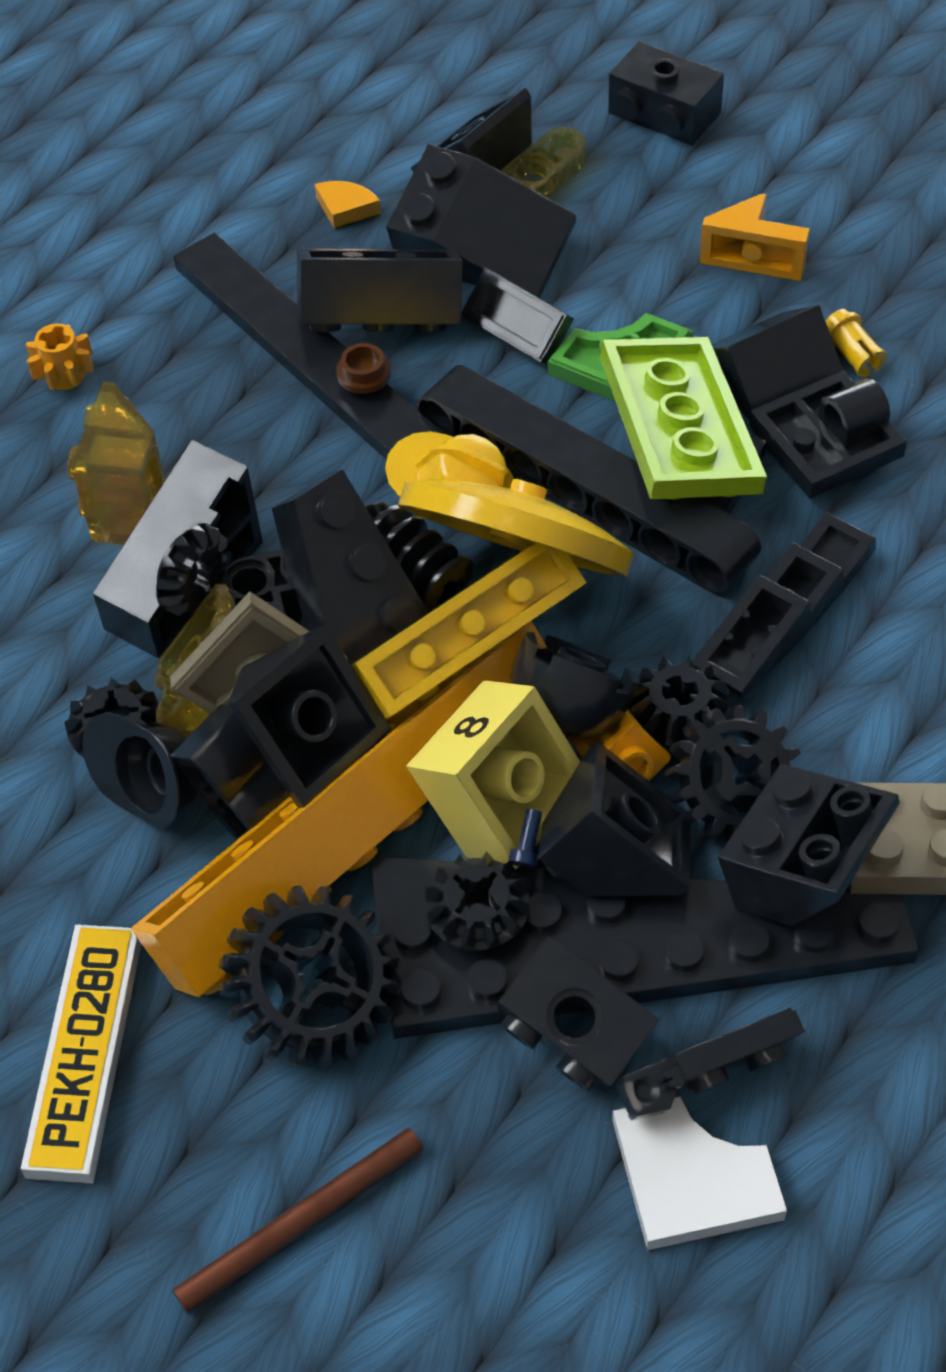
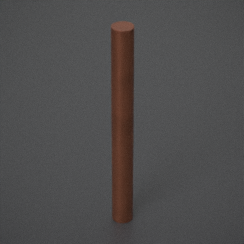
(297, 1220)

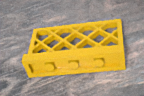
(466, 626)

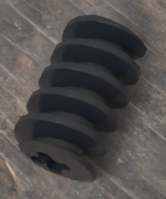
(427, 561)

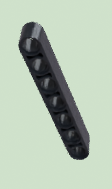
(594, 480)

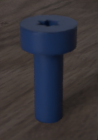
(524, 855)

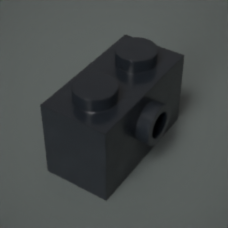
(665, 93)

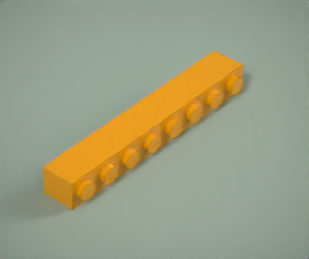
(310, 842)

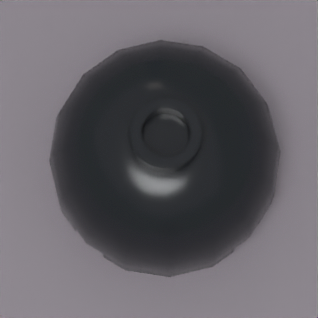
(574, 685)

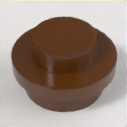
(363, 368)

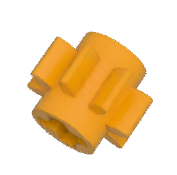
(59, 356)

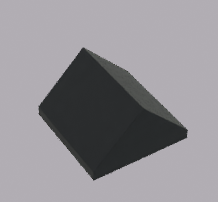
(495, 133)
(777, 357)
(307, 713)

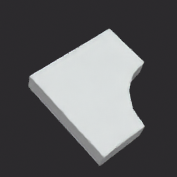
(693, 1182)

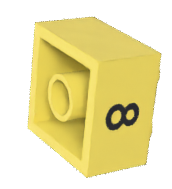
(492, 765)

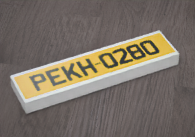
(82, 1055)

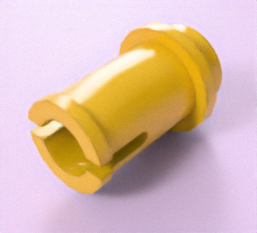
(855, 342)

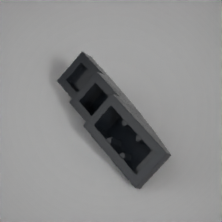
(785, 604)

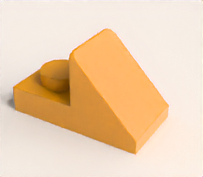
(745, 242)

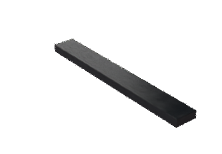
(307, 354)

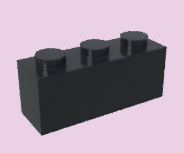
(379, 288)

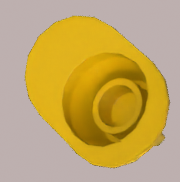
(446, 458)

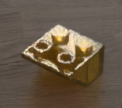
(115, 466)

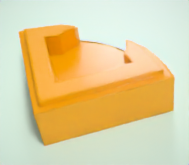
(346, 202)

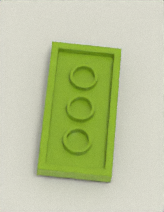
(681, 418)

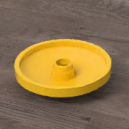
(516, 520)

